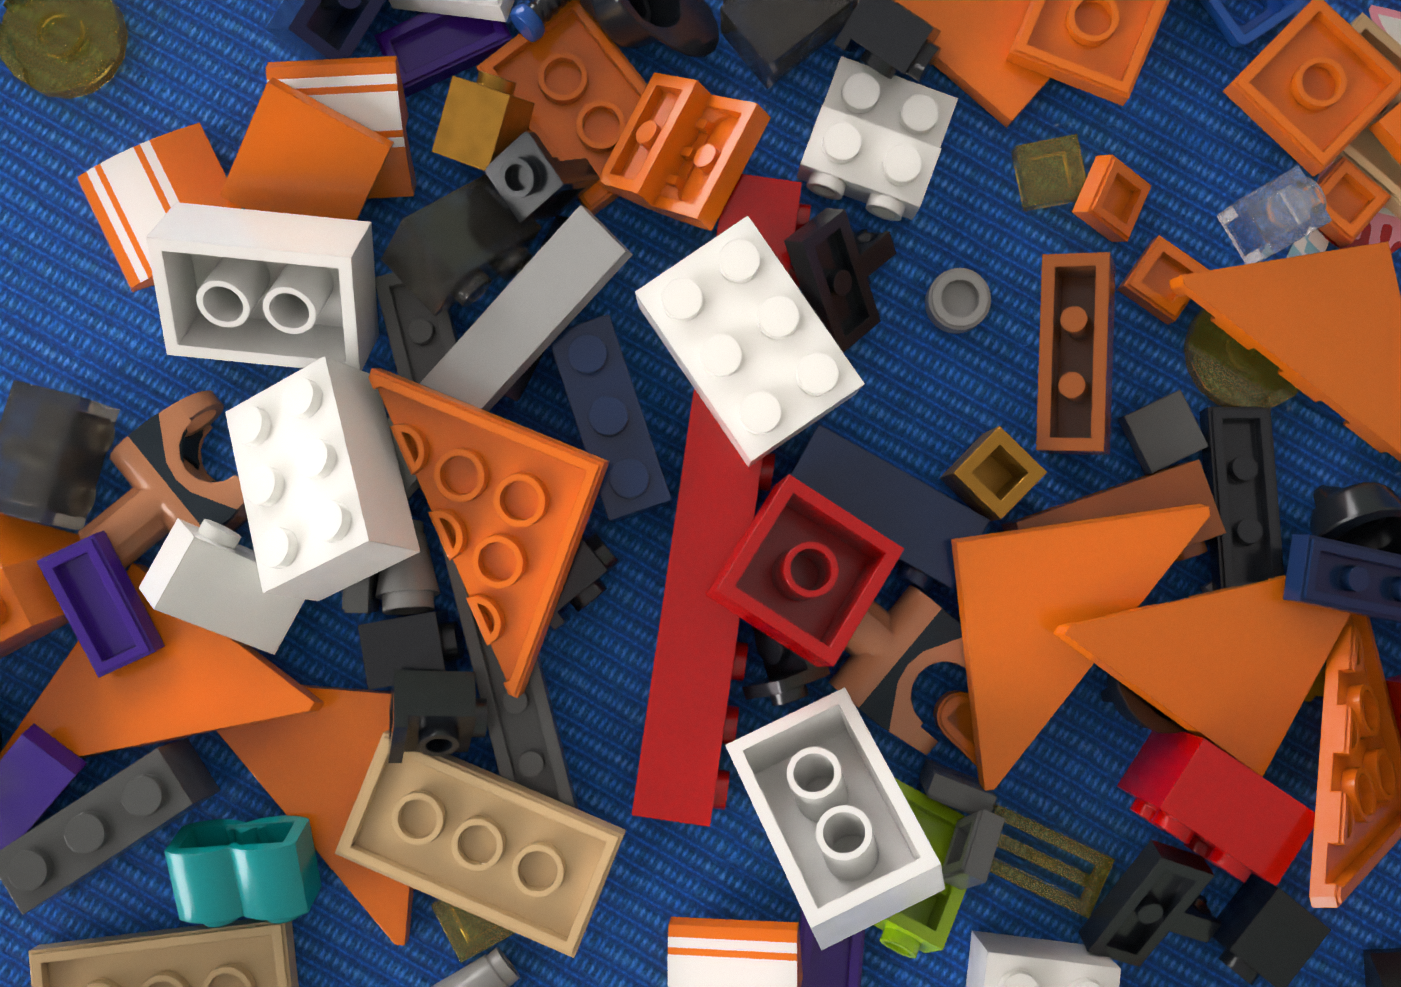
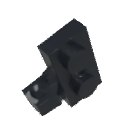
(835, 272)
(1148, 902)

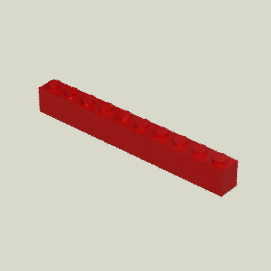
(696, 635)

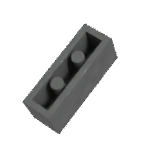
(105, 824)

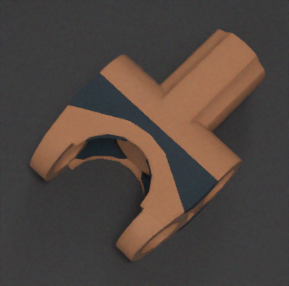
(167, 480)
(889, 655)

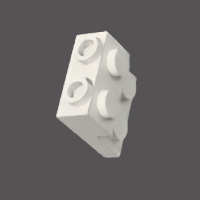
(876, 140)

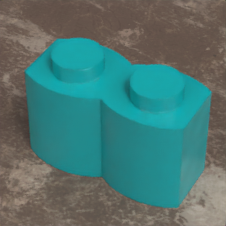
(244, 869)

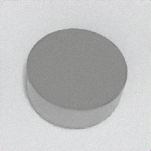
(957, 300)

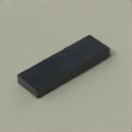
(1244, 488)

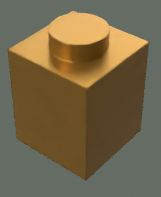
(480, 119)
(993, 474)

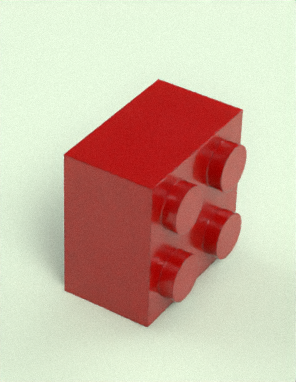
(805, 572)
(1217, 806)

